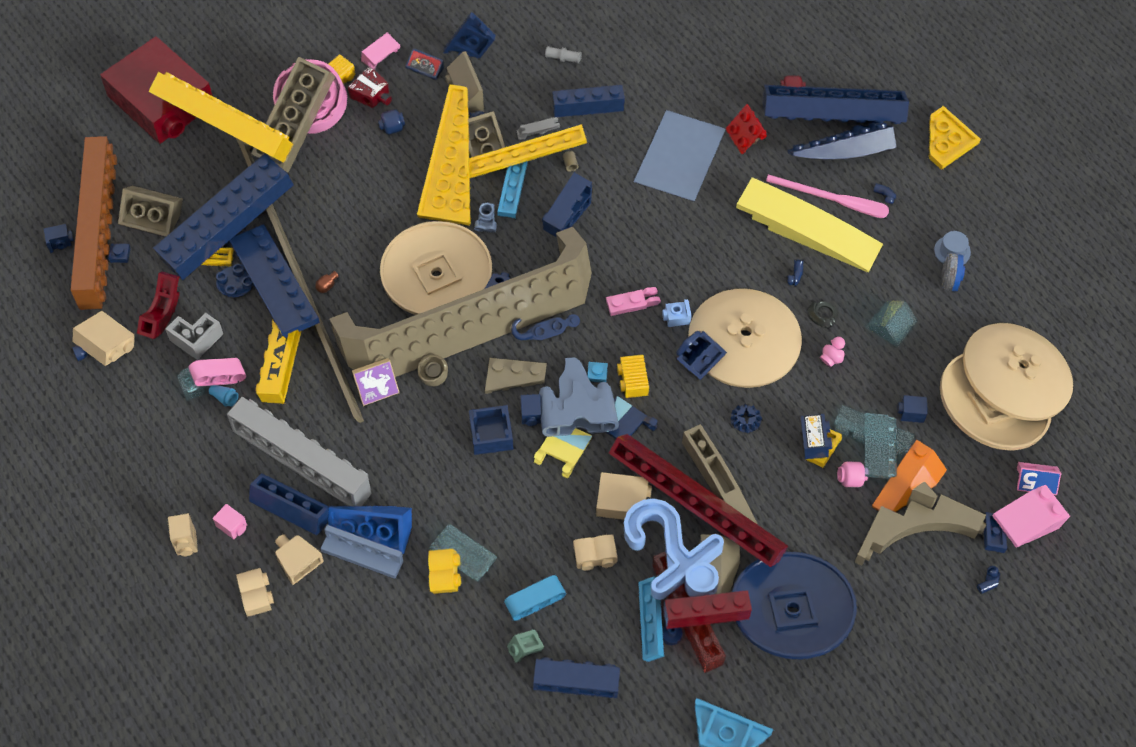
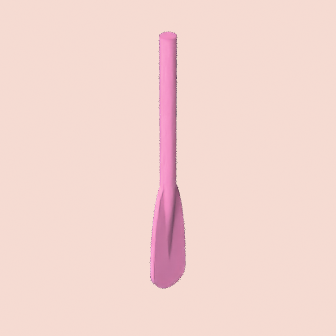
(859, 204)

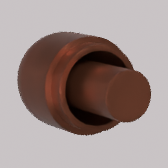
(326, 282)

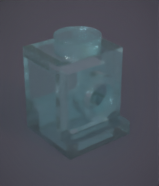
(188, 386)

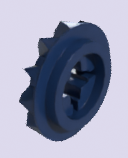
(739, 422)

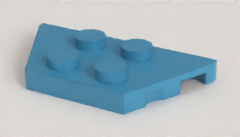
(725, 729)

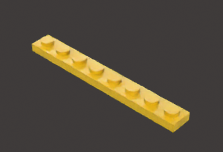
(526, 151)

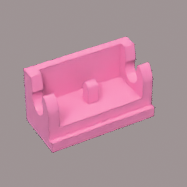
(379, 50)

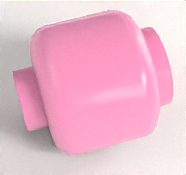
(851, 474)

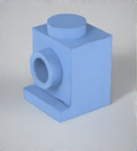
(677, 314)

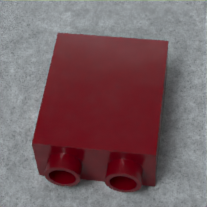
(129, 85)

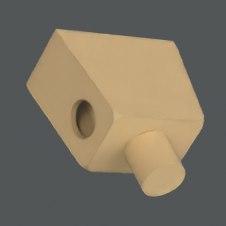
(297, 557)

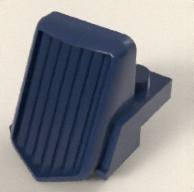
(700, 353)

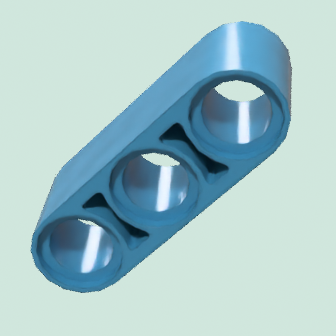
(535, 597)

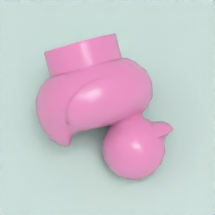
(832, 353)

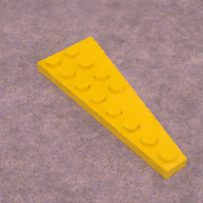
(448, 176)

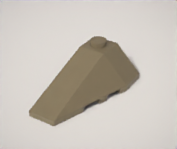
(726, 564)

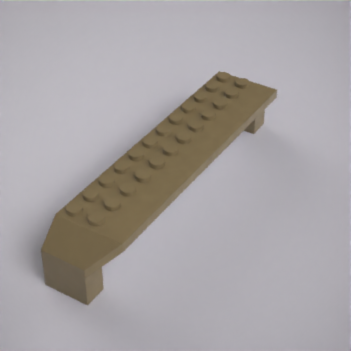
(473, 317)

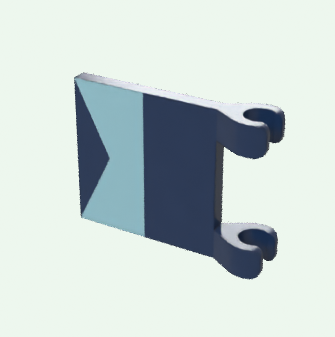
(630, 419)

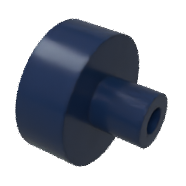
(672, 636)

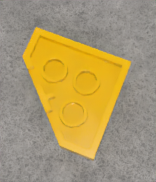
(948, 138)

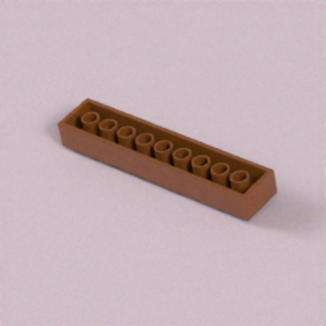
(93, 223)

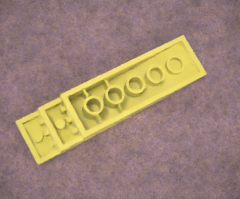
(808, 225)

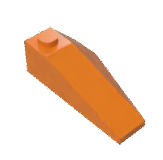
(917, 466)

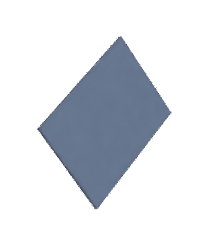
(680, 155)

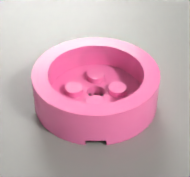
(333, 104)

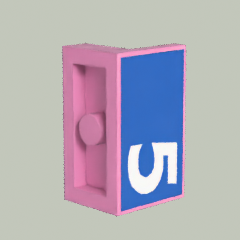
(1036, 475)

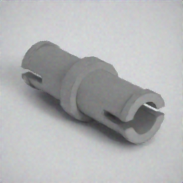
(563, 54)

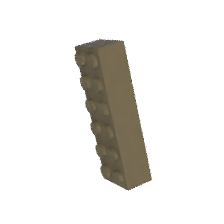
(298, 106)

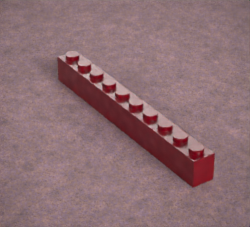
(698, 500)

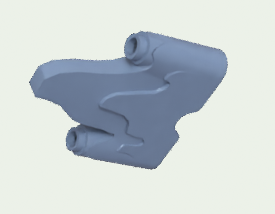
(578, 404)

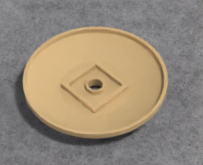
(429, 248)
(753, 358)
(994, 371)
(980, 419)

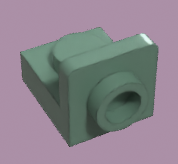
(524, 644)

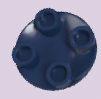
(233, 281)

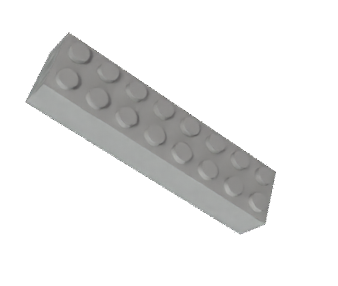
(299, 453)

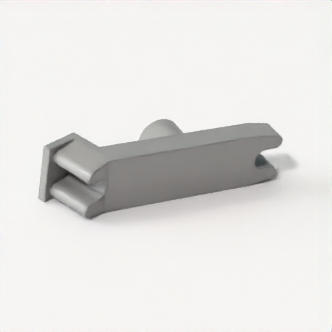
(537, 127)

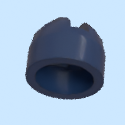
(79, 353)

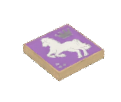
(375, 381)

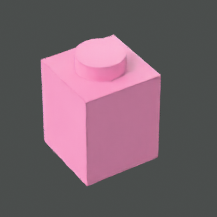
(230, 522)

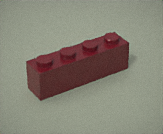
(707, 609)

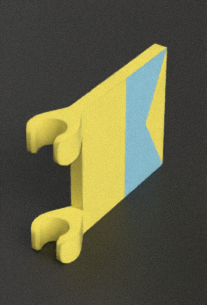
(564, 448)

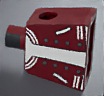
(370, 89)

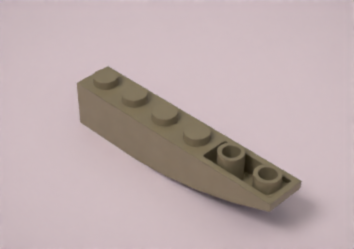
(714, 469)

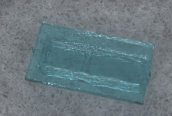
(473, 557)

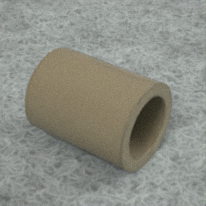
(570, 161)

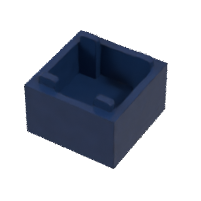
(491, 429)

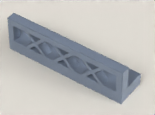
(362, 552)

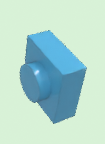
(597, 372)

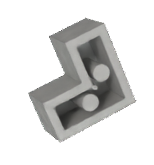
(195, 338)

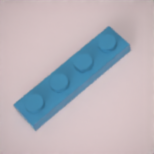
(512, 190)
(650, 622)

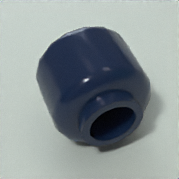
(391, 121)

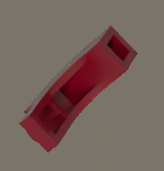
(162, 308)

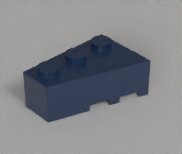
(569, 205)

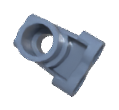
(486, 221)

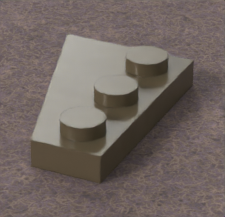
(513, 373)

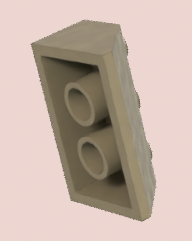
(461, 73)
(149, 210)

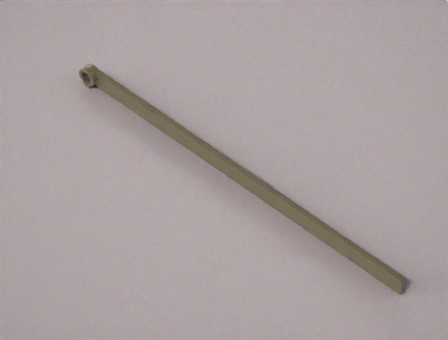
(300, 279)

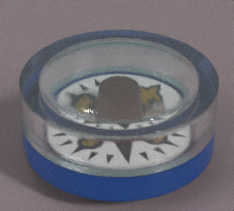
(952, 272)

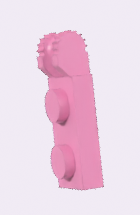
(632, 301)

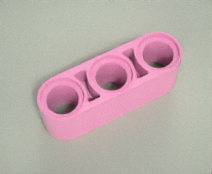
(217, 372)

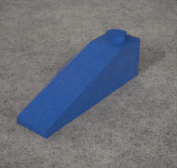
(379, 524)

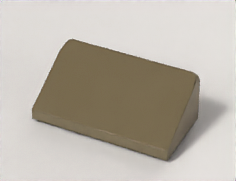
(923, 495)

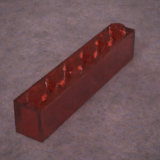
(701, 636)

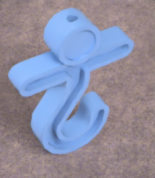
(683, 566)

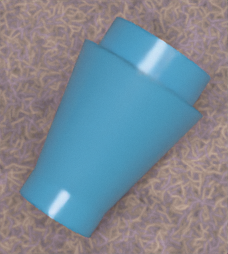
(225, 395)

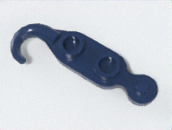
(546, 328)

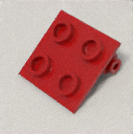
(745, 129)

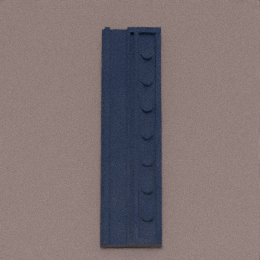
(274, 281)

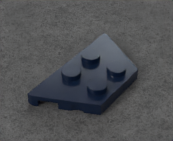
(471, 37)

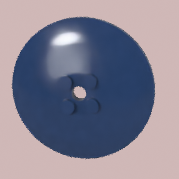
(803, 582)

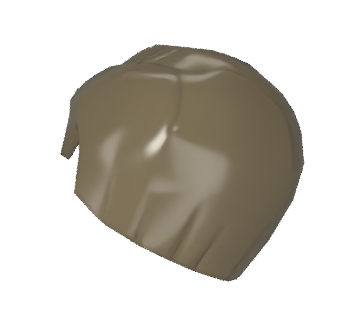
(432, 370)

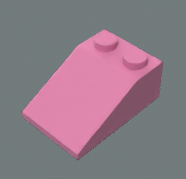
(1031, 516)

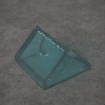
(893, 322)

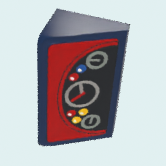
(425, 64)

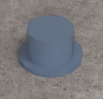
(952, 242)

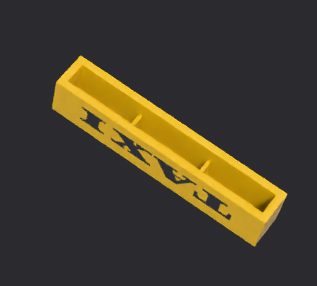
(277, 366)

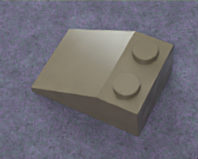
(484, 135)

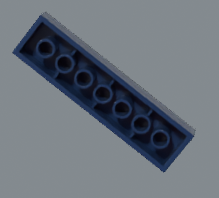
(835, 103)
(223, 216)

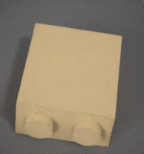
(103, 338)
(619, 494)

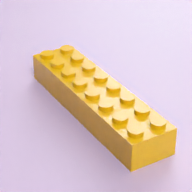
(222, 115)

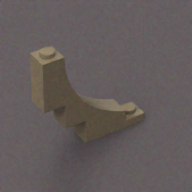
(946, 516)

